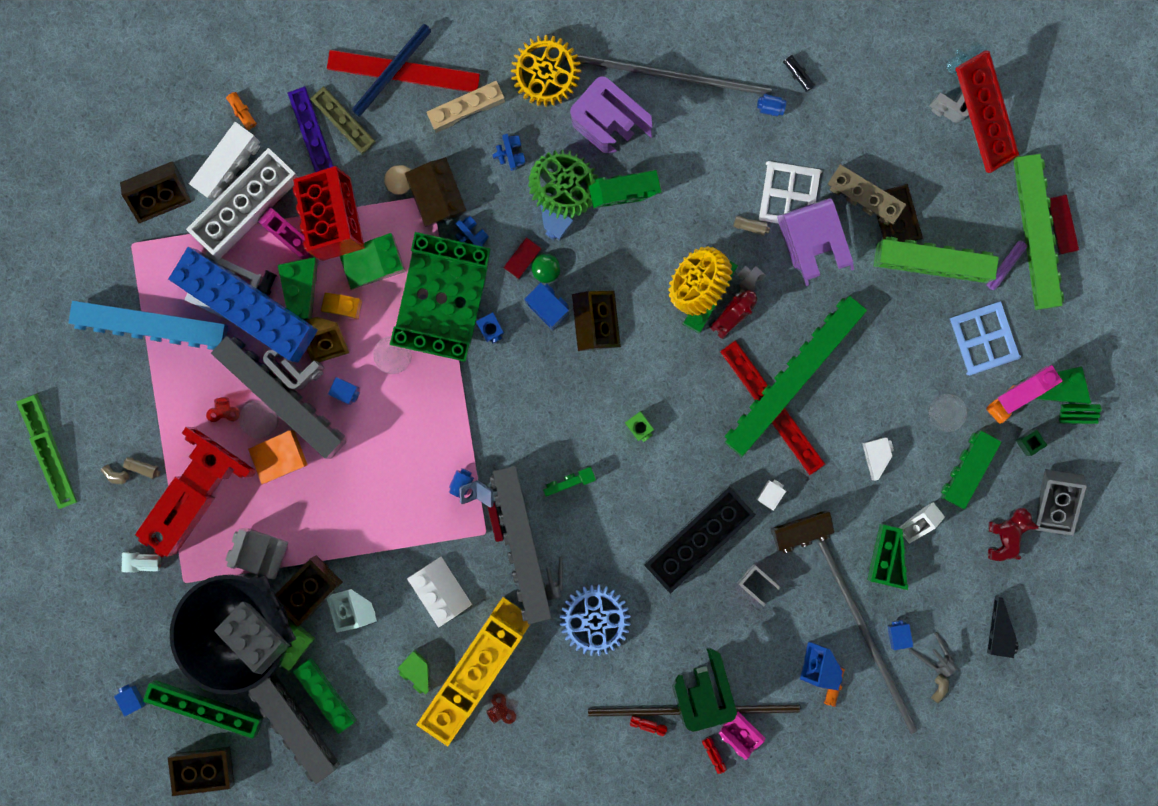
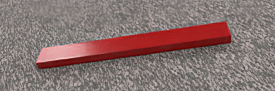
(408, 72)
(783, 422)

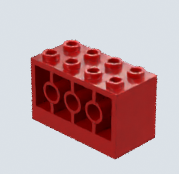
(328, 213)

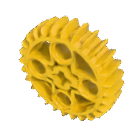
(526, 53)
(700, 280)

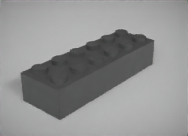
(294, 728)

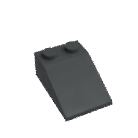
(1060, 502)

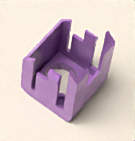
(605, 110)
(813, 232)

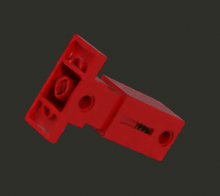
(189, 494)

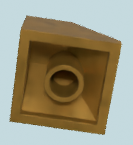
(327, 342)

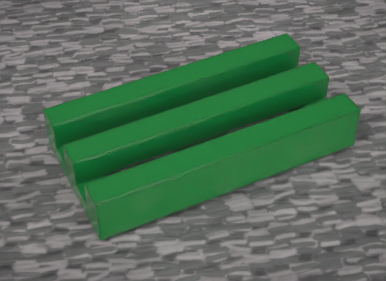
(1079, 416)

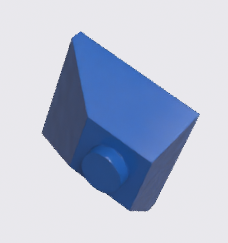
(821, 667)

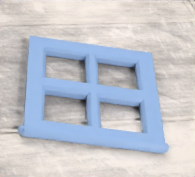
(985, 338)

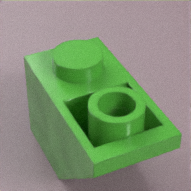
(417, 671)

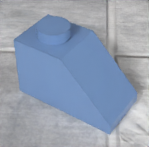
(555, 226)

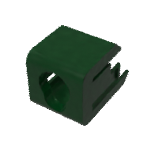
(703, 697)

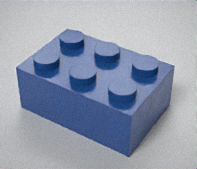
(547, 306)

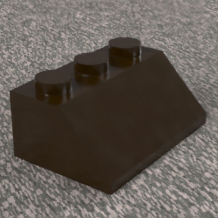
(155, 192)
(435, 192)
(596, 320)
(803, 531)

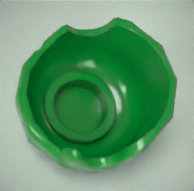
(545, 268)

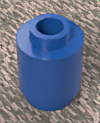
(771, 105)
(460, 478)

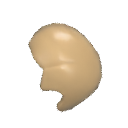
(396, 180)

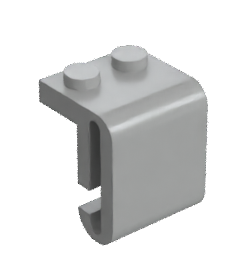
(947, 107)
(304, 377)
(256, 552)

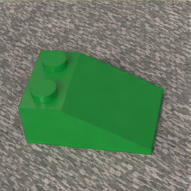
(374, 263)

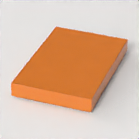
(278, 456)

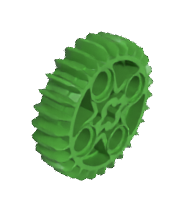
(565, 186)

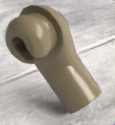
(113, 477)
(942, 690)

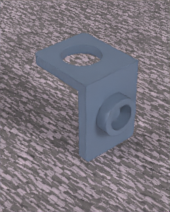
(479, 492)

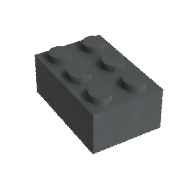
(251, 638)

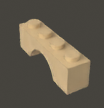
(461, 107)

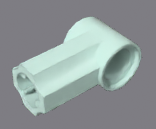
(140, 562)

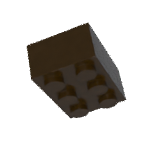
(308, 590)
(201, 771)

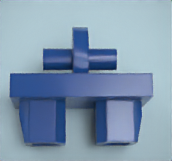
(510, 143)
(467, 225)

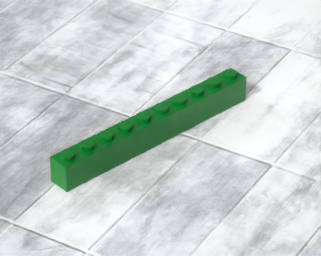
(795, 376)

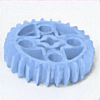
(586, 620)

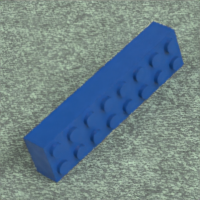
(243, 304)

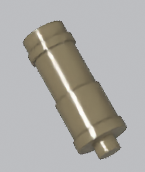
(751, 225)
(143, 468)

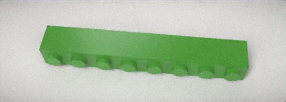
(1038, 231)

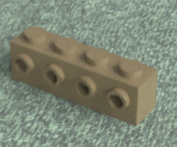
(867, 195)

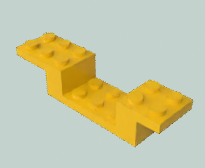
(474, 672)

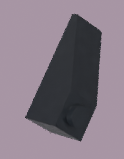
(1002, 635)

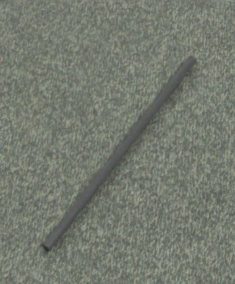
(673, 75)
(867, 636)

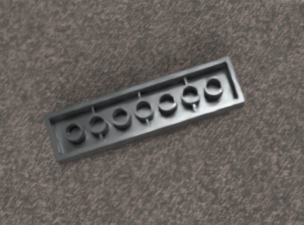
(278, 397)
(521, 544)

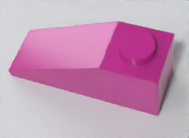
(284, 232)
(1030, 388)

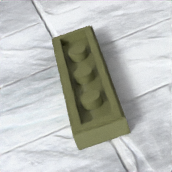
(342, 120)

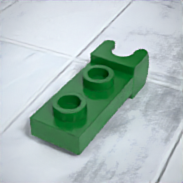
(585, 476)

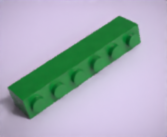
(203, 709)

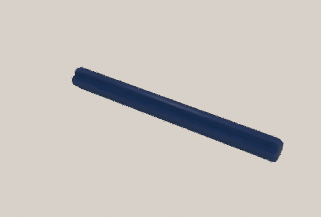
(391, 70)

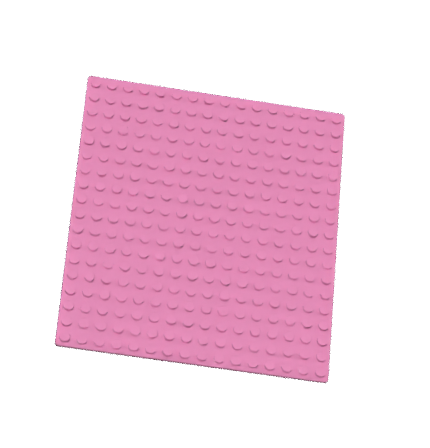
(400, 434)

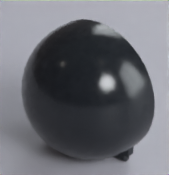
(201, 651)

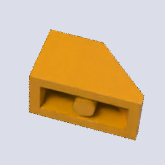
(341, 305)

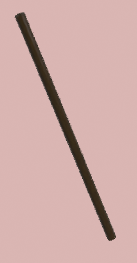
(674, 710)

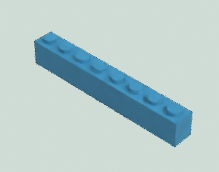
(146, 324)

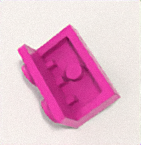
(741, 736)

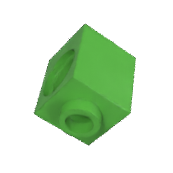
(639, 417)

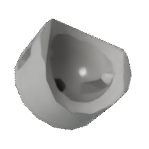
(750, 277)

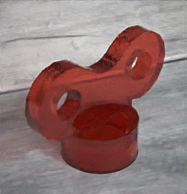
(222, 410)
(499, 710)

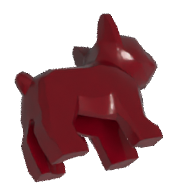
(734, 313)
(1010, 535)

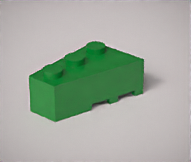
(624, 189)
(298, 286)
(1071, 389)
(888, 558)

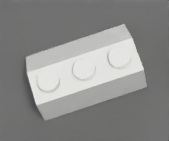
(439, 591)

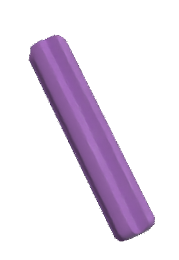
(1007, 264)

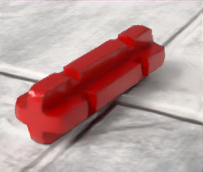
(648, 725)
(714, 755)

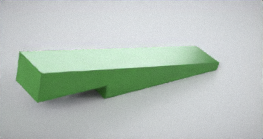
(46, 450)

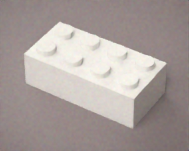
(225, 162)

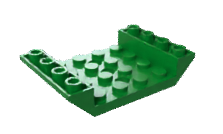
(439, 268)

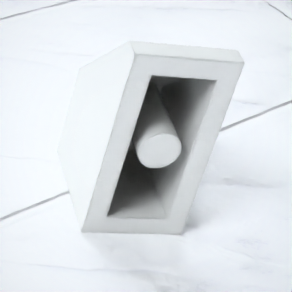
(878, 456)
(922, 522)

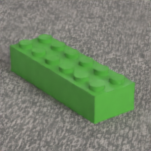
(936, 261)

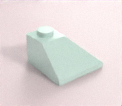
(350, 610)

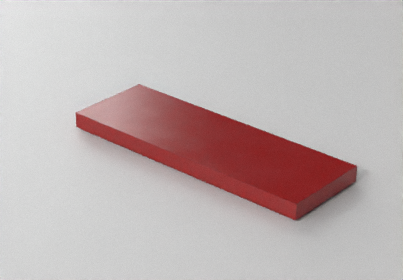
(987, 111)

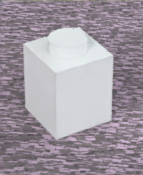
(771, 494)

